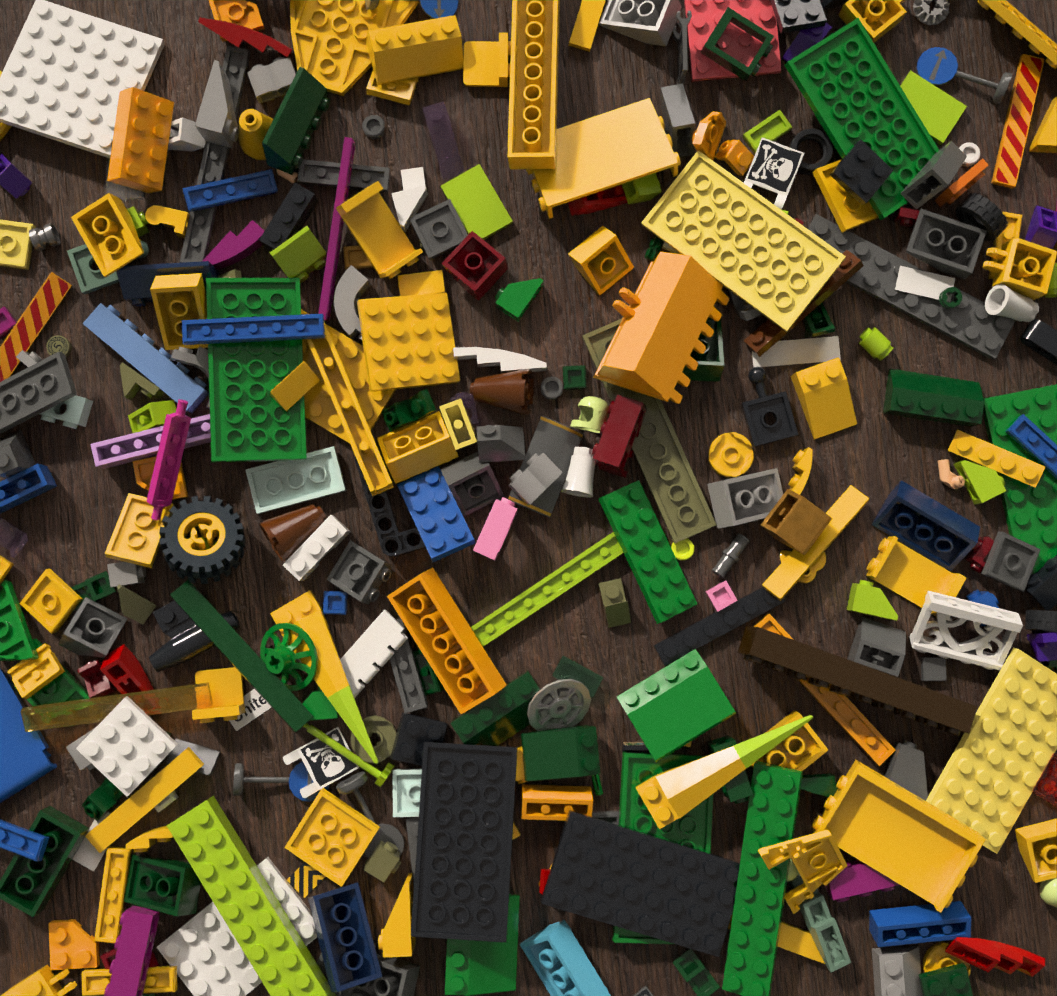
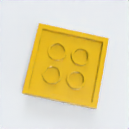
(332, 837)

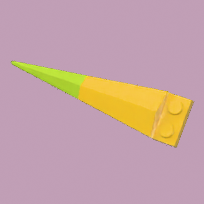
(330, 675)
(686, 786)

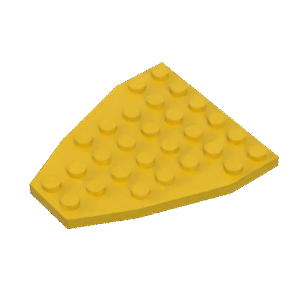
(333, 35)

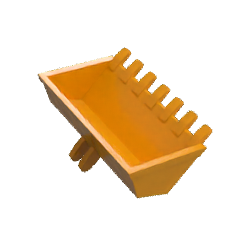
(662, 327)

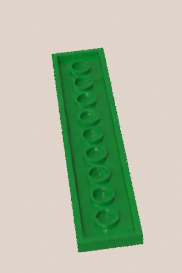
(758, 889)

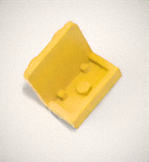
(487, 63)
(226, 694)

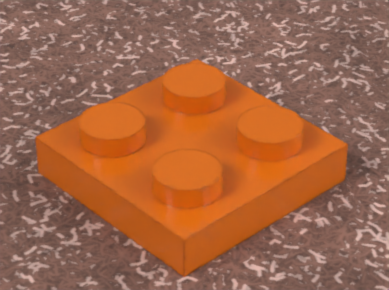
(962, 184)

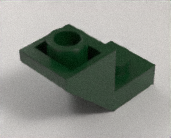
(409, 410)
(102, 800)

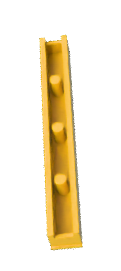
(350, 414)

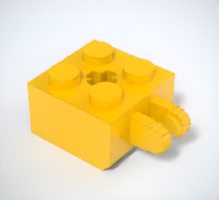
(875, 15)
(1022, 267)
(41, 983)

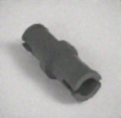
(730, 556)

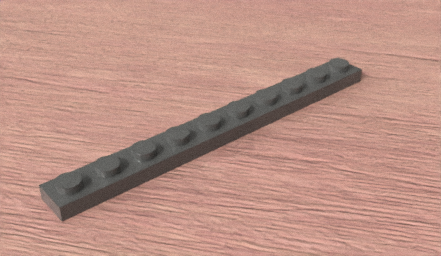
(214, 163)

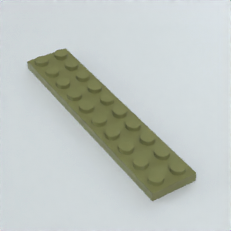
(659, 454)

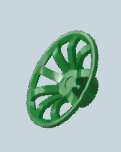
(283, 659)

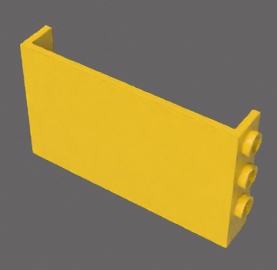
(605, 154)
(900, 834)

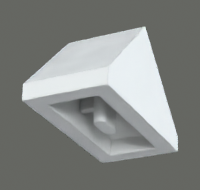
(408, 203)

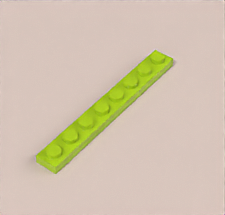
(547, 589)

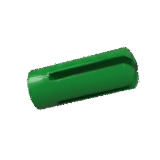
(597, 791)

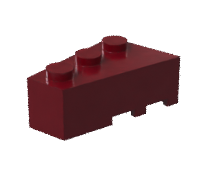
(619, 435)

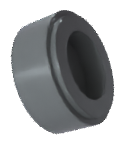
(373, 127)
(551, 388)

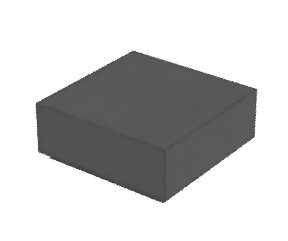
(933, 669)

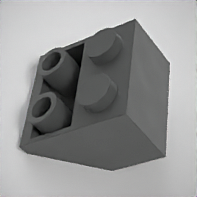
(878, 647)

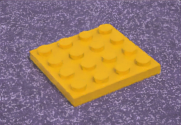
(408, 341)

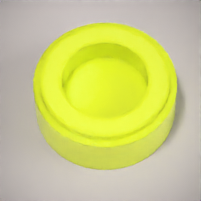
(683, 549)

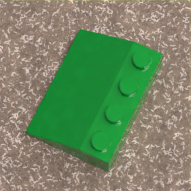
(676, 705)
(484, 965)

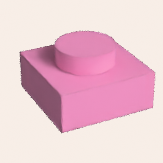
(721, 596)

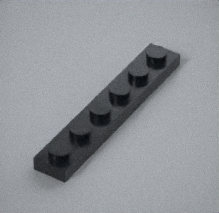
(715, 625)

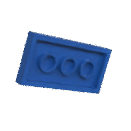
(436, 514)

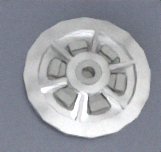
(559, 705)

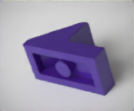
(1044, 645)

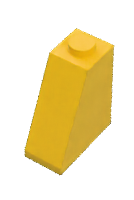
(1046, 136)

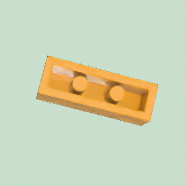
(554, 801)

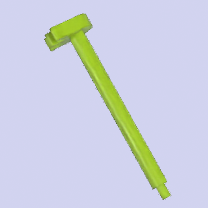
(381, 776)

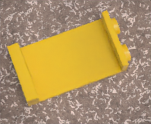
(378, 232)
(911, 573)

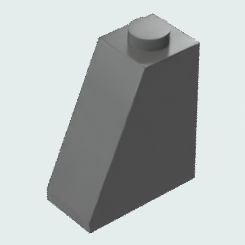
(678, 118)
(934, 175)
(14, 454)
(907, 768)

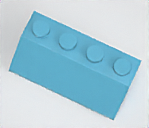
(562, 962)

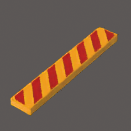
(1017, 121)
(31, 322)

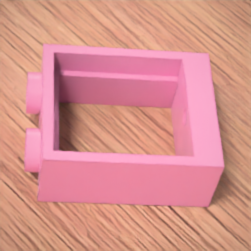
(496, 528)

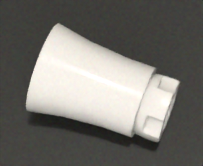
(1010, 304)
(580, 473)

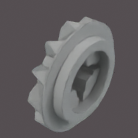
(936, 16)

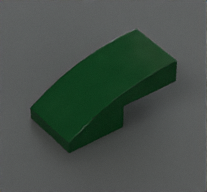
(94, 588)
(696, 973)

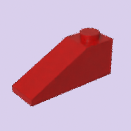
(598, 201)
(125, 671)

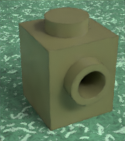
(383, 861)

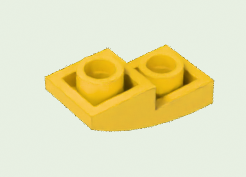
(802, 465)
(148, 839)

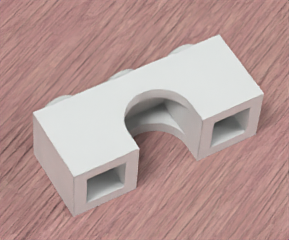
(311, 552)

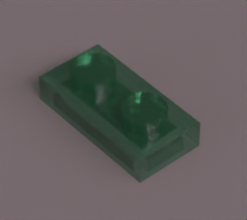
(572, 670)

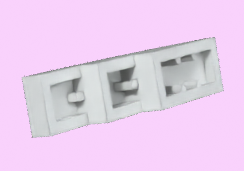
(507, 360)

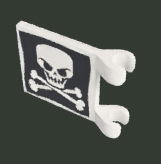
(774, 169)
(322, 762)

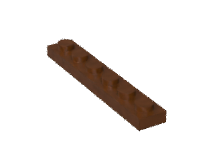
(769, 333)

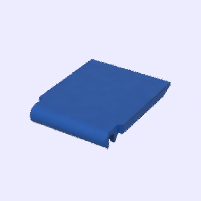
(21, 752)

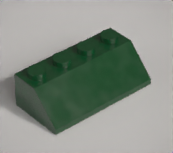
(295, 122)
(933, 398)
(499, 715)

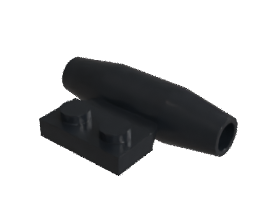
(186, 637)

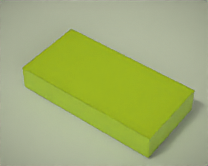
(770, 129)

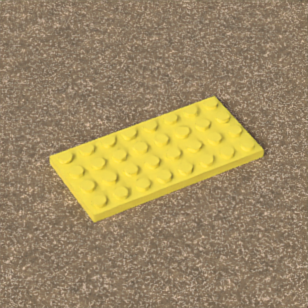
(743, 240)
(1003, 753)

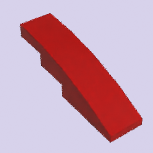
(238, 34)
(990, 954)

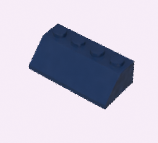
(138, 279)
(926, 526)
(344, 937)

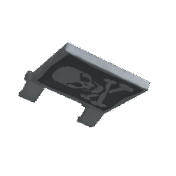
(681, 40)

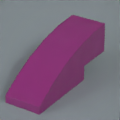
(235, 248)

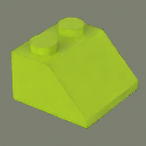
(300, 255)

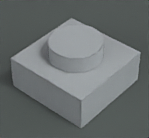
(29, 358)

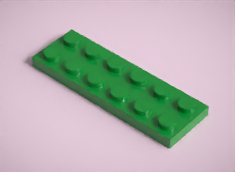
(647, 551)

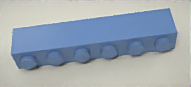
(145, 357)

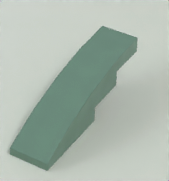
(823, 929)

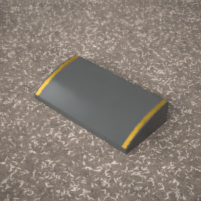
(558, 444)

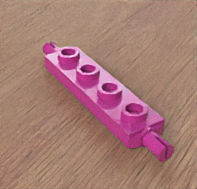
(168, 459)

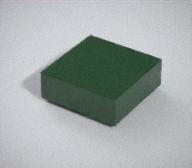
(574, 377)

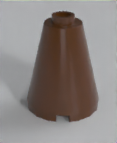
(505, 390)
(292, 529)

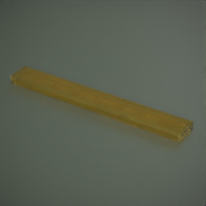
(96, 709)

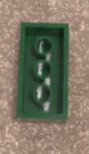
(31, 883)

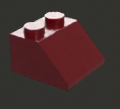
(475, 265)

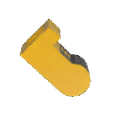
(169, 218)

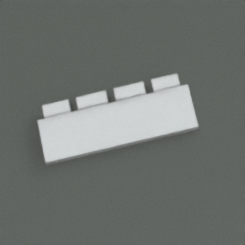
(372, 648)

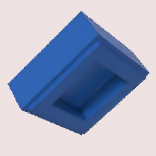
(335, 602)

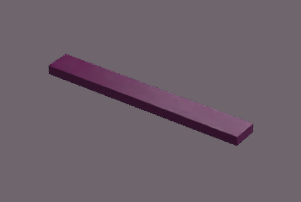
(336, 229)

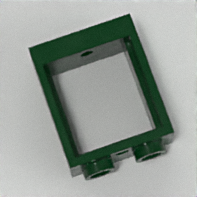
(726, 60)
(739, 787)

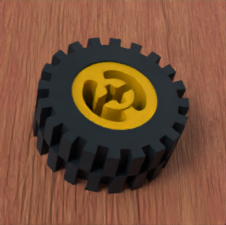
(190, 555)

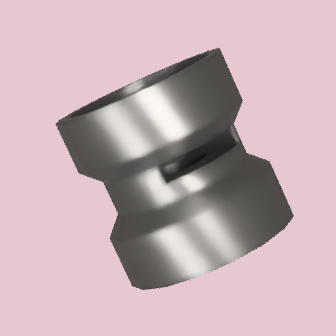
(44, 237)

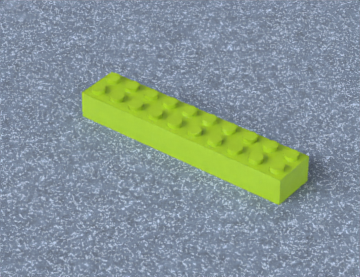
(247, 903)

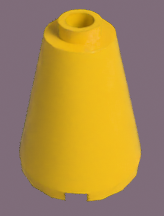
(252, 131)

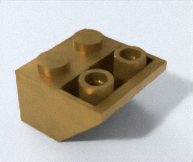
(796, 522)

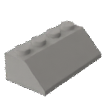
(897, 971)

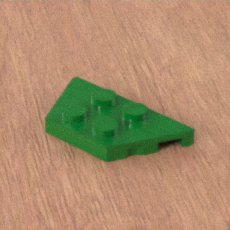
(14, 633)
(61, 689)

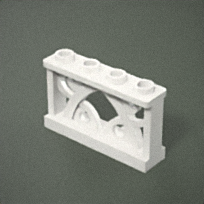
(971, 650)

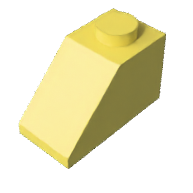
(458, 424)

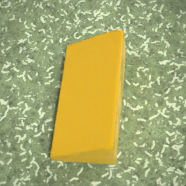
(294, 386)

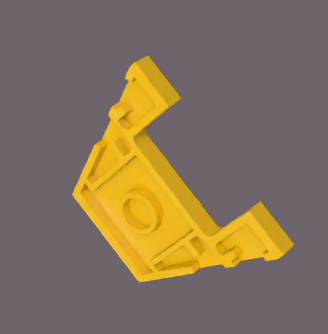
(815, 859)

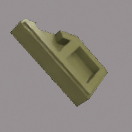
(134, 605)

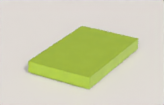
(934, 107)
(477, 203)

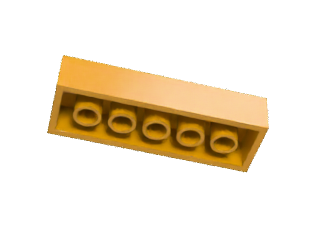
(446, 640)

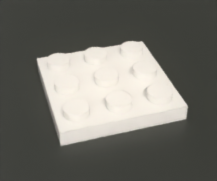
(127, 746)

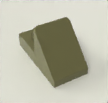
(133, 381)
(614, 603)

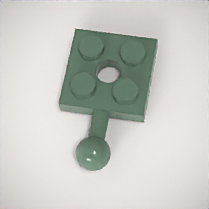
(87, 278)

